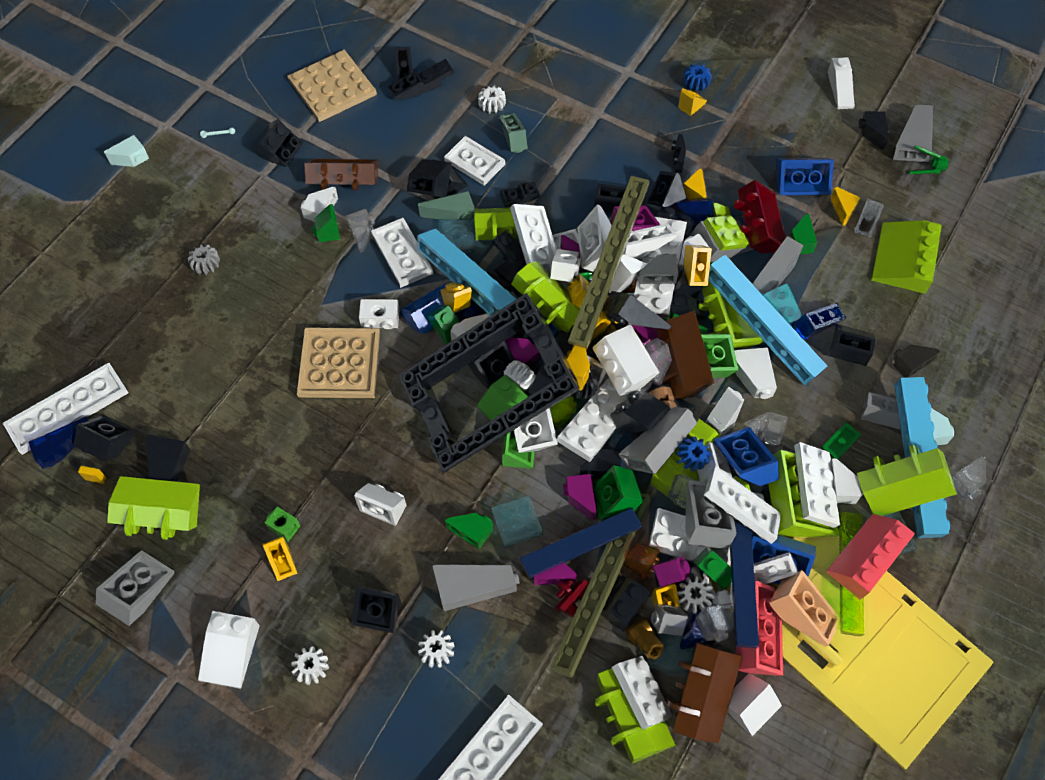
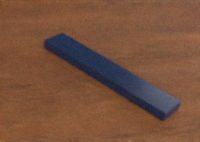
(580, 543)
(744, 589)

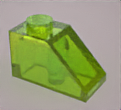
(562, 412)

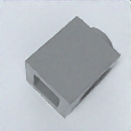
(669, 619)

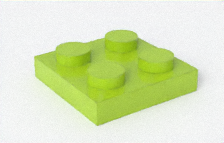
(726, 232)

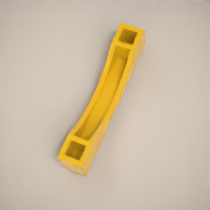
(578, 356)

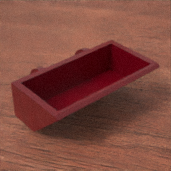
(761, 217)

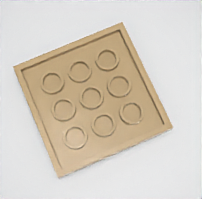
(332, 85)
(339, 363)

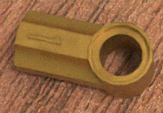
(642, 635)

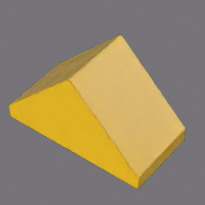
(690, 101)
(695, 186)
(844, 204)
(280, 558)
(665, 595)

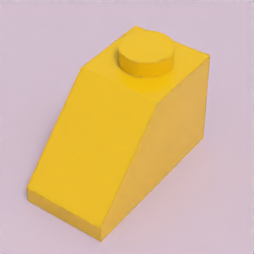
(697, 264)

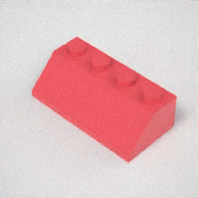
(870, 554)
(768, 657)

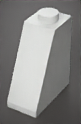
(756, 372)

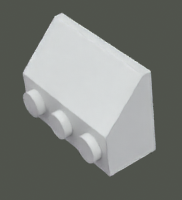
(625, 360)

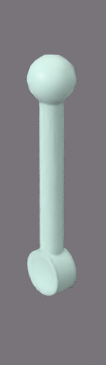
(204, 134)

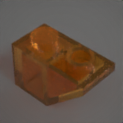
(642, 560)

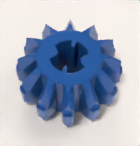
(697, 77)
(686, 452)

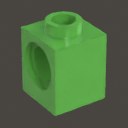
(288, 529)

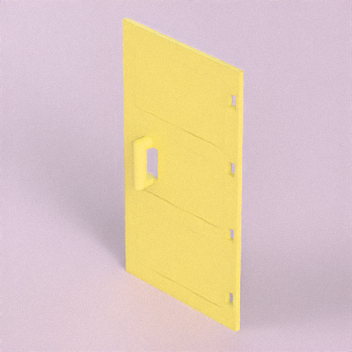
(899, 675)

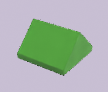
(512, 457)

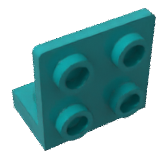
(784, 302)

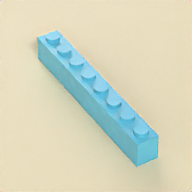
(462, 270)
(765, 320)
(918, 430)

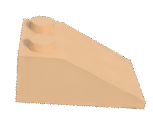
(805, 608)

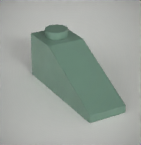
(513, 132)
(448, 208)

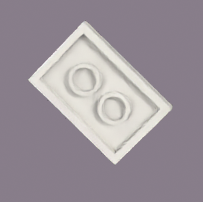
(474, 160)
(642, 692)

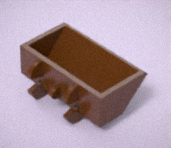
(341, 171)
(689, 366)
(705, 693)

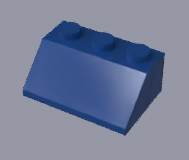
(804, 176)
(417, 311)
(749, 456)
(802, 553)

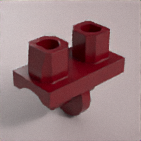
(567, 603)

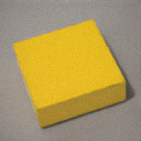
(92, 474)

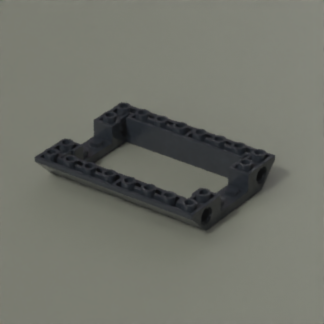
(466, 348)

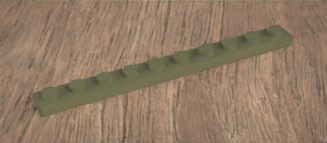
(608, 262)
(595, 599)

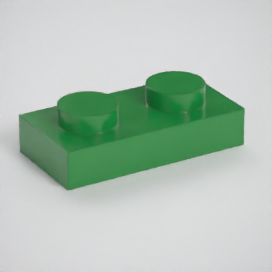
(841, 441)

